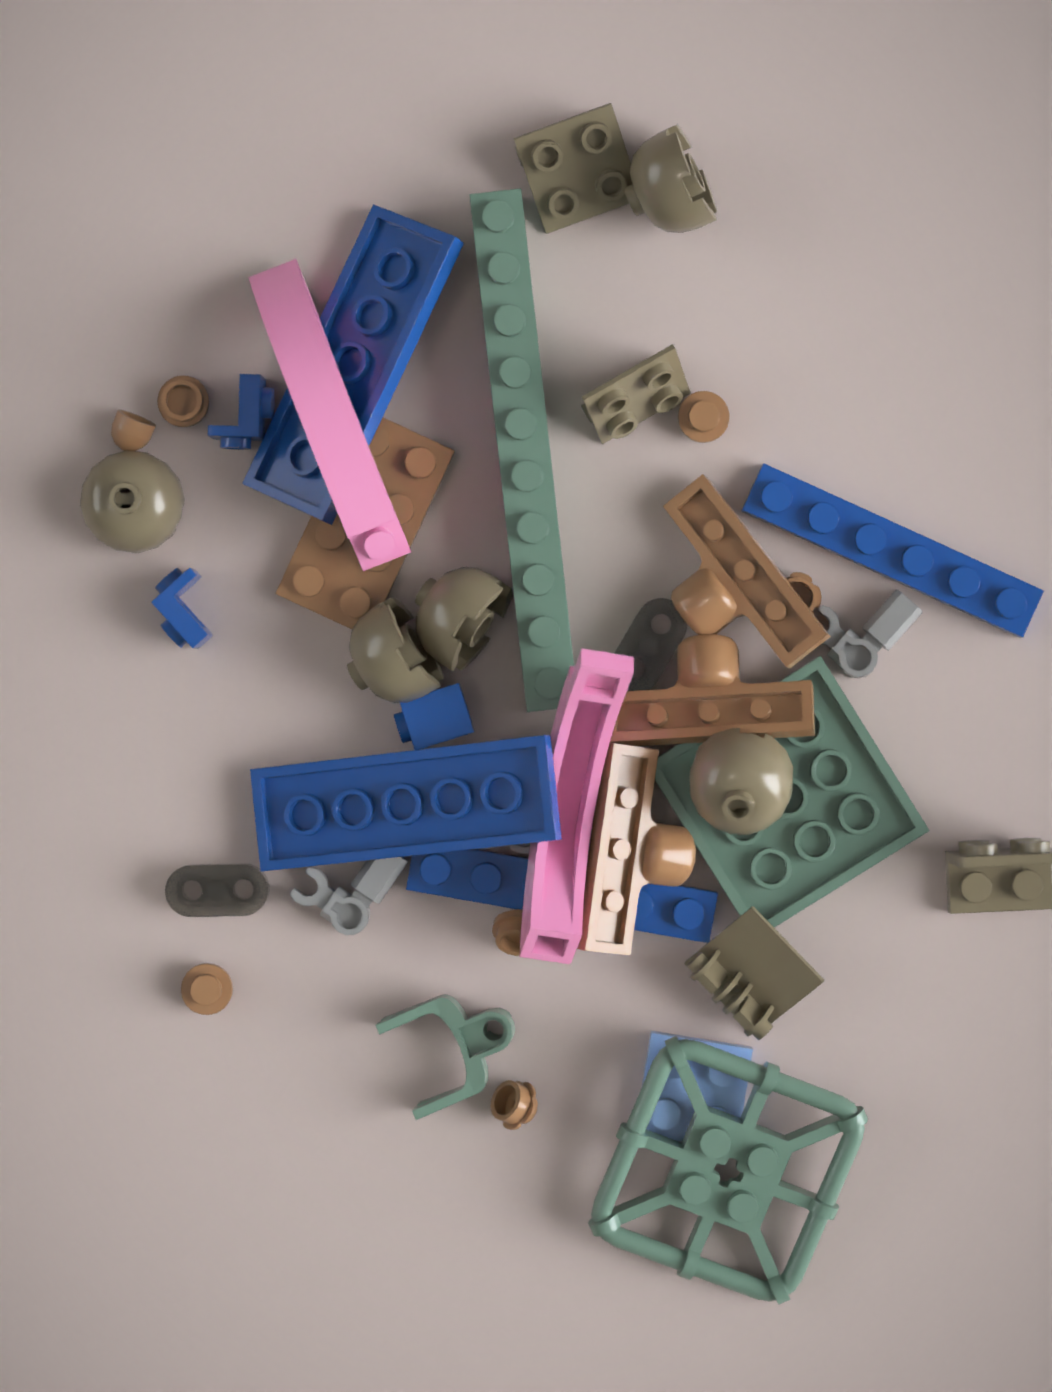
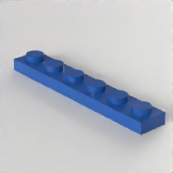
(892, 550)
(501, 880)

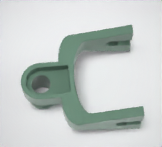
(471, 1037)

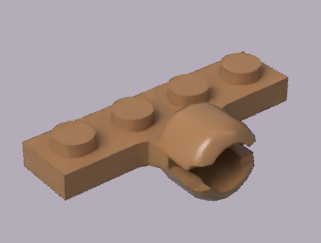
(737, 578)
(713, 700)
(628, 850)

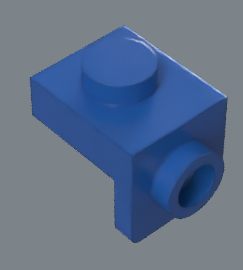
(255, 405)
(180, 621)

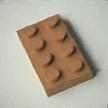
(325, 568)

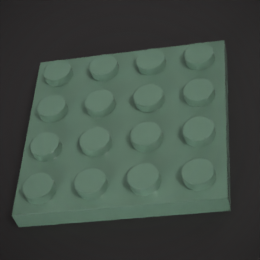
(837, 824)

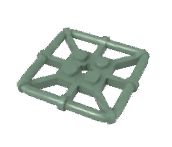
(742, 1200)

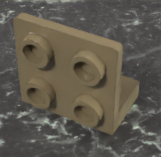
(999, 879)

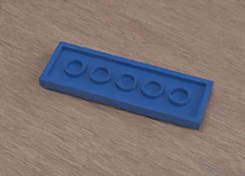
(372, 332)
(406, 803)

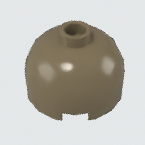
(670, 184)
(153, 496)
(458, 614)
(390, 655)
(741, 781)

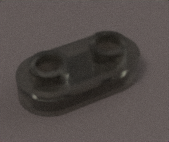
(649, 647)
(218, 890)

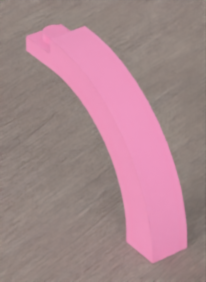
(328, 415)
(579, 748)

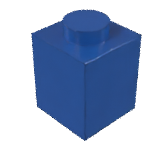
(434, 718)

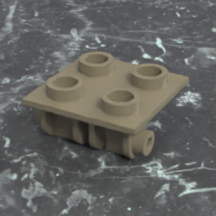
(576, 167)
(636, 395)
(753, 972)

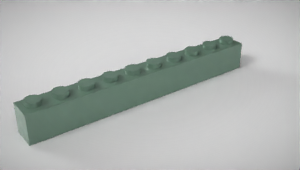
(523, 445)

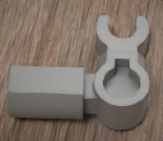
(859, 655)
(349, 911)

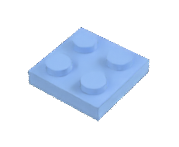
(718, 1088)

